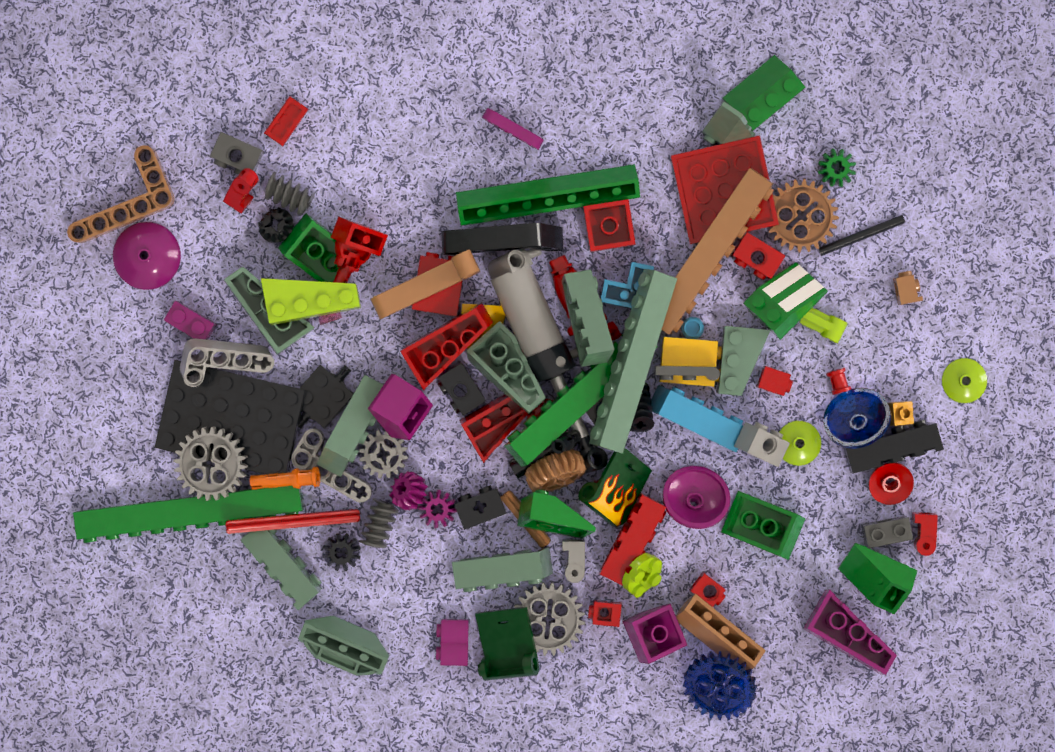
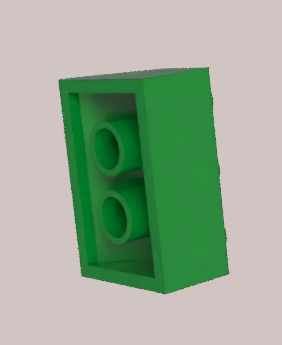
(764, 92)

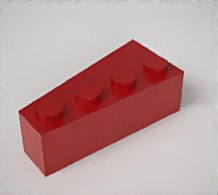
(633, 537)

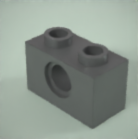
(226, 145)
(887, 531)

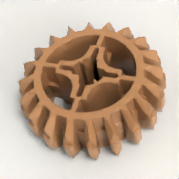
(555, 471)

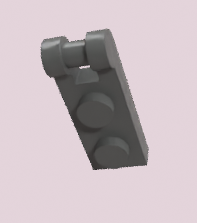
(687, 372)

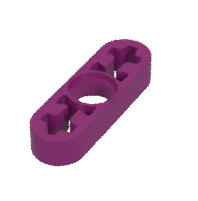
(510, 127)

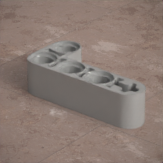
(260, 361)
(330, 478)

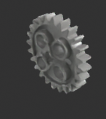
(230, 466)
(569, 620)

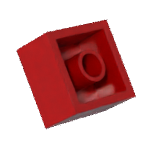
(609, 225)

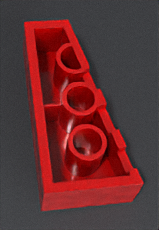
(440, 347)

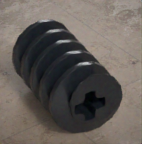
(643, 417)

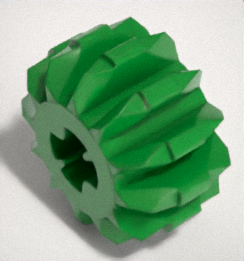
(843, 163)

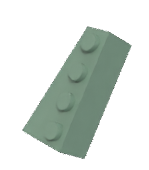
(250, 295)
(587, 318)
(283, 566)
(502, 569)

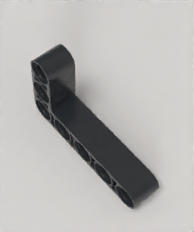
(502, 238)

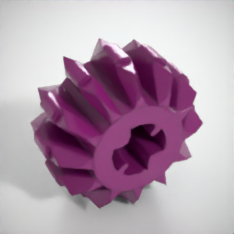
(408, 490)
(439, 516)

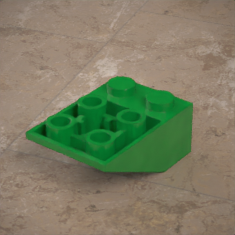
(878, 577)

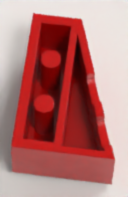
(492, 424)

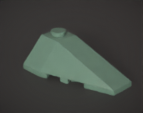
(726, 126)
(505, 365)

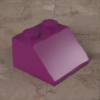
(654, 633)

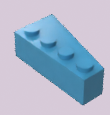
(695, 417)

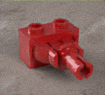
(354, 246)

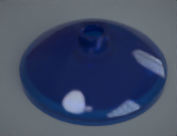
(853, 409)

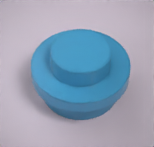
(692, 328)

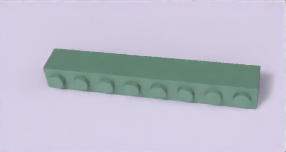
(633, 360)

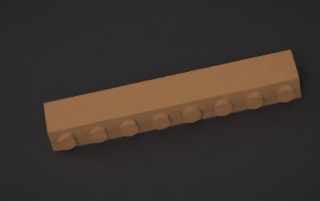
(715, 245)

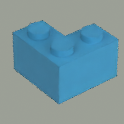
(621, 293)

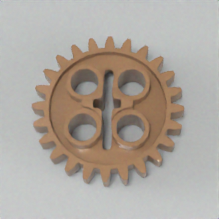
(816, 231)

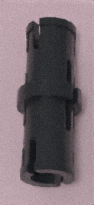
(566, 441)

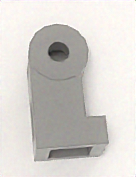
(576, 559)

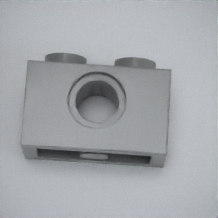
(762, 444)

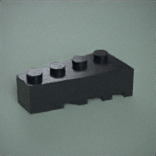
(895, 446)

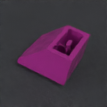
(400, 408)

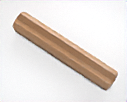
(513, 504)

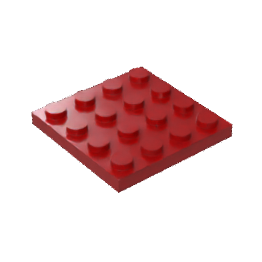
(710, 177)

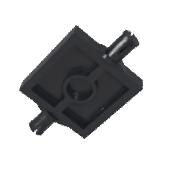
(324, 396)

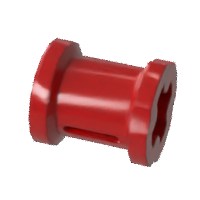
(838, 381)

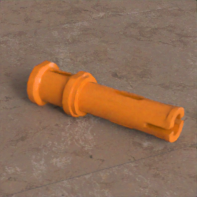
(295, 478)

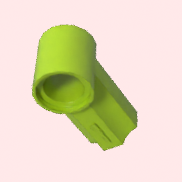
(826, 325)

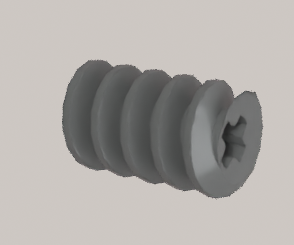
(288, 194)
(379, 524)

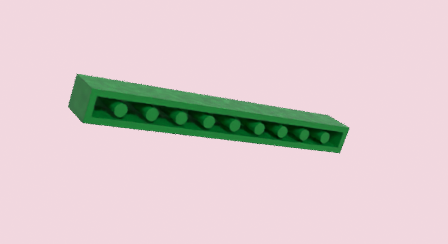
(185, 512)

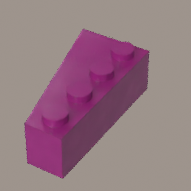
(848, 634)

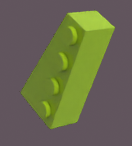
(307, 299)

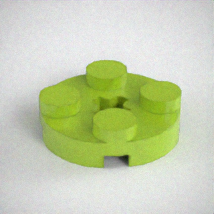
(643, 575)

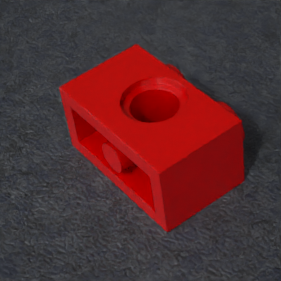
(771, 257)

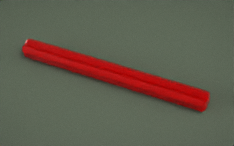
(292, 521)

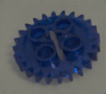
(706, 672)

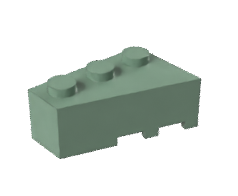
(738, 357)

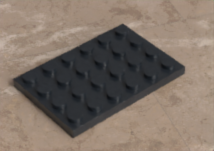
(253, 409)

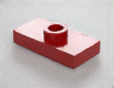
(286, 121)

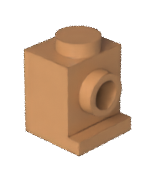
(907, 288)

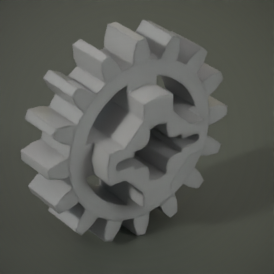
(368, 457)

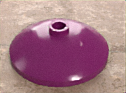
(162, 259)
(698, 486)

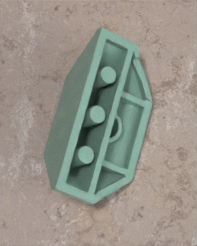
(344, 645)

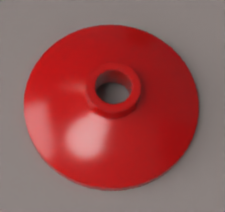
(892, 492)

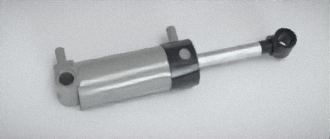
(538, 333)

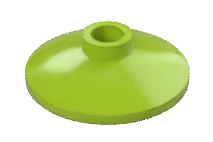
(953, 377)
(811, 438)

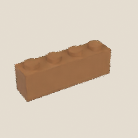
(718, 632)

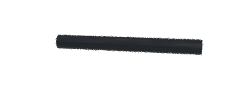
(861, 235)

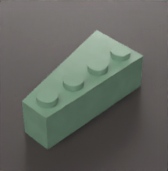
(350, 428)

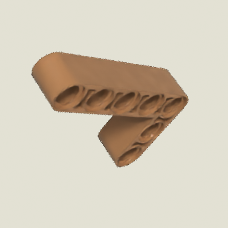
(129, 206)
(427, 284)

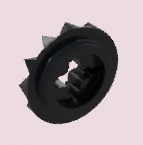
(284, 227)

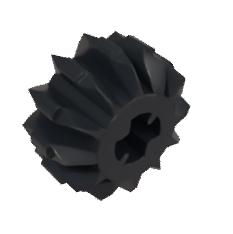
(341, 544)

